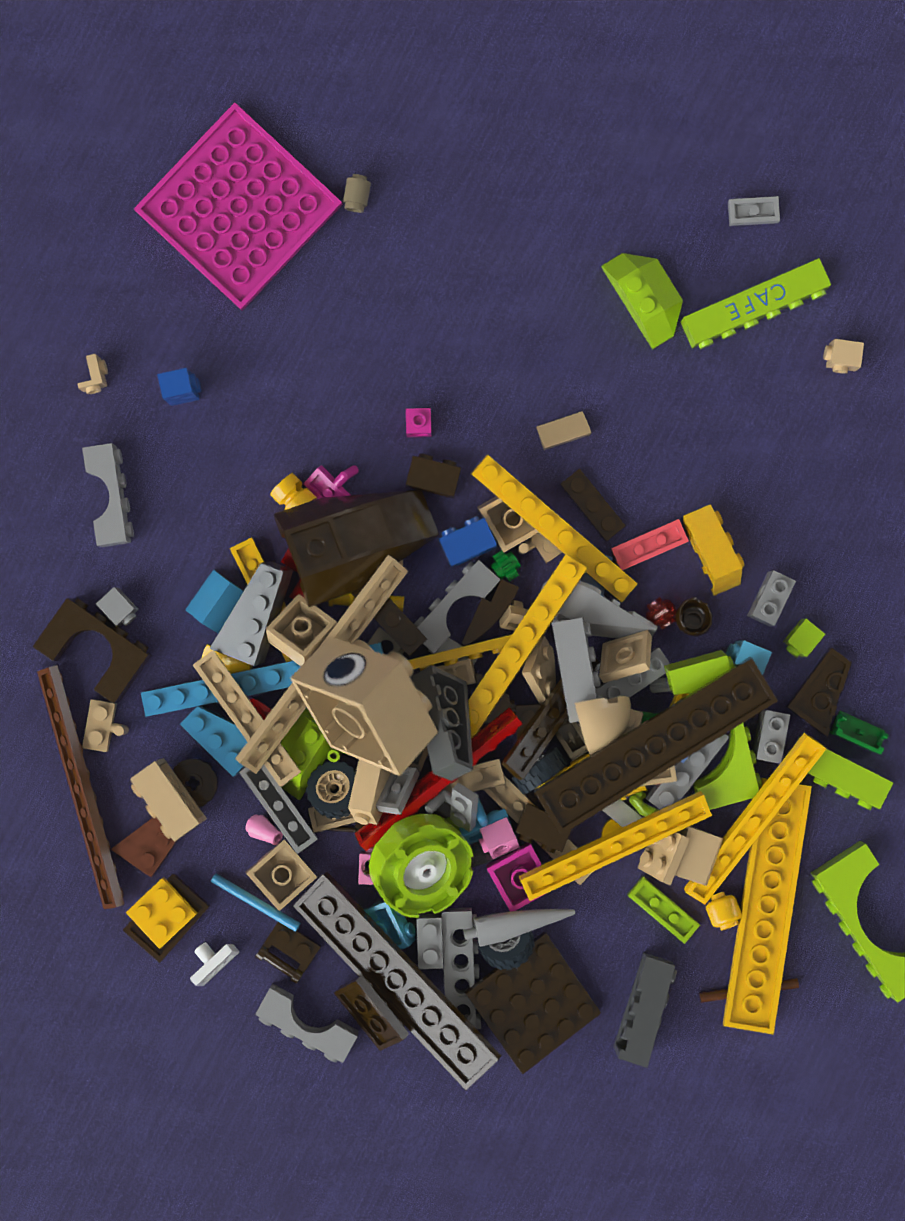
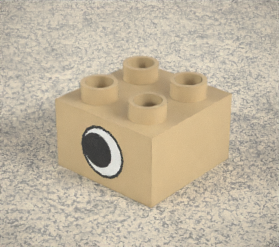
(366, 703)

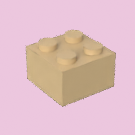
(299, 630)

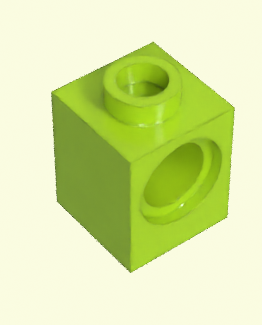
(803, 638)

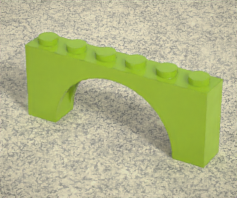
(735, 775)
(841, 882)

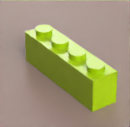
(850, 780)

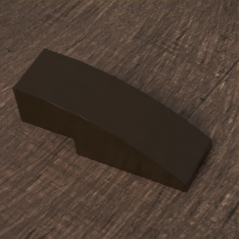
(490, 612)

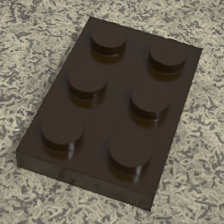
(146, 943)
(371, 1012)

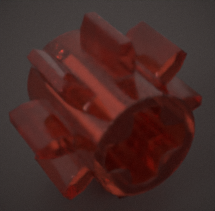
(661, 612)

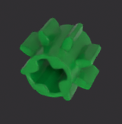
(505, 565)

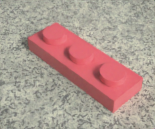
(649, 545)

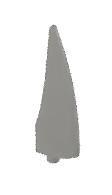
(507, 925)

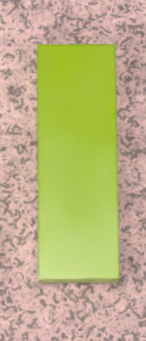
(663, 909)

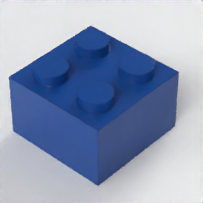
(467, 542)

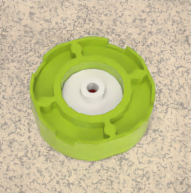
(421, 865)

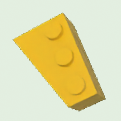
(714, 548)

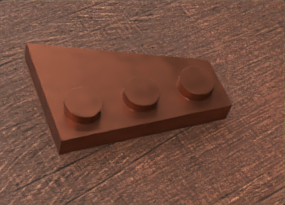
(146, 847)

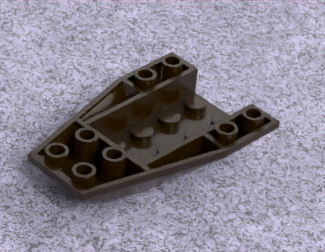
(347, 538)

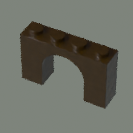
(127, 655)

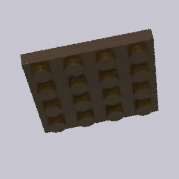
(533, 1005)

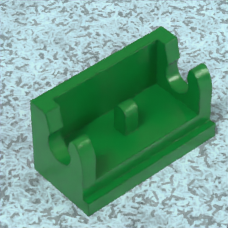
(859, 732)

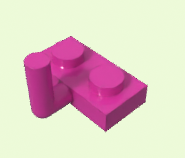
(324, 485)

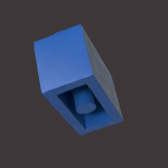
(179, 386)

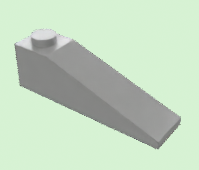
(604, 616)

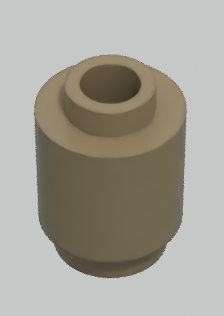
(356, 193)

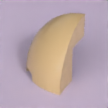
(603, 721)

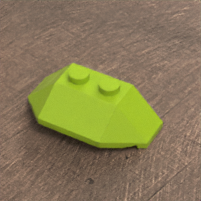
(646, 294)
(307, 749)

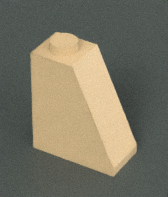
(366, 791)

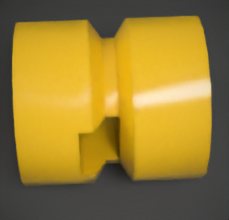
(291, 493)

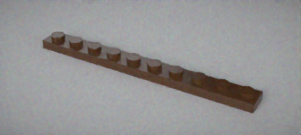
(80, 787)

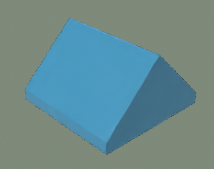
(214, 601)

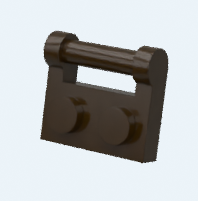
(293, 944)

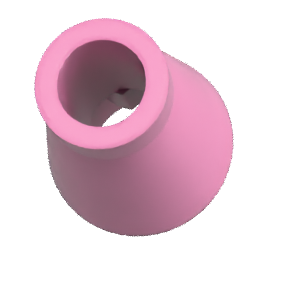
(261, 828)

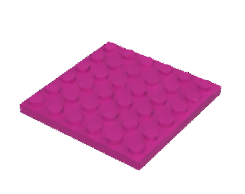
(238, 206)

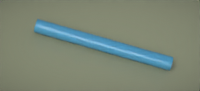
(255, 902)

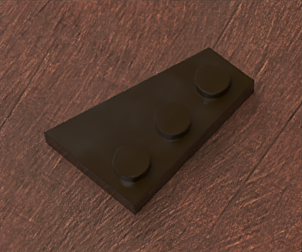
(820, 692)

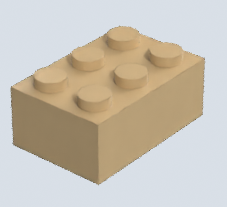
(167, 799)

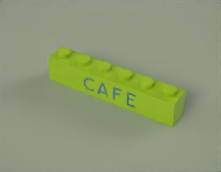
(756, 303)

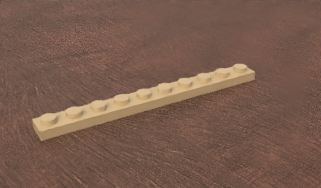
(347, 629)

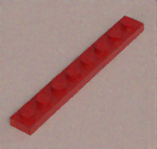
(432, 784)

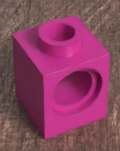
(418, 422)

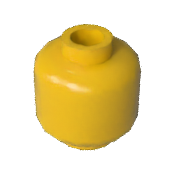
(723, 911)

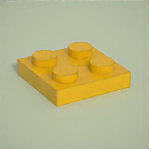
(161, 912)

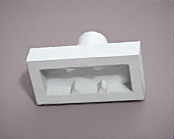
(212, 962)

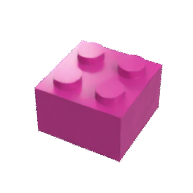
(506, 873)

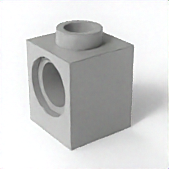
(118, 607)

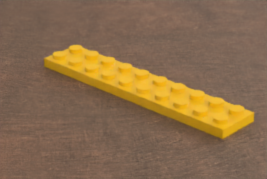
(766, 917)

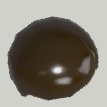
(693, 617)

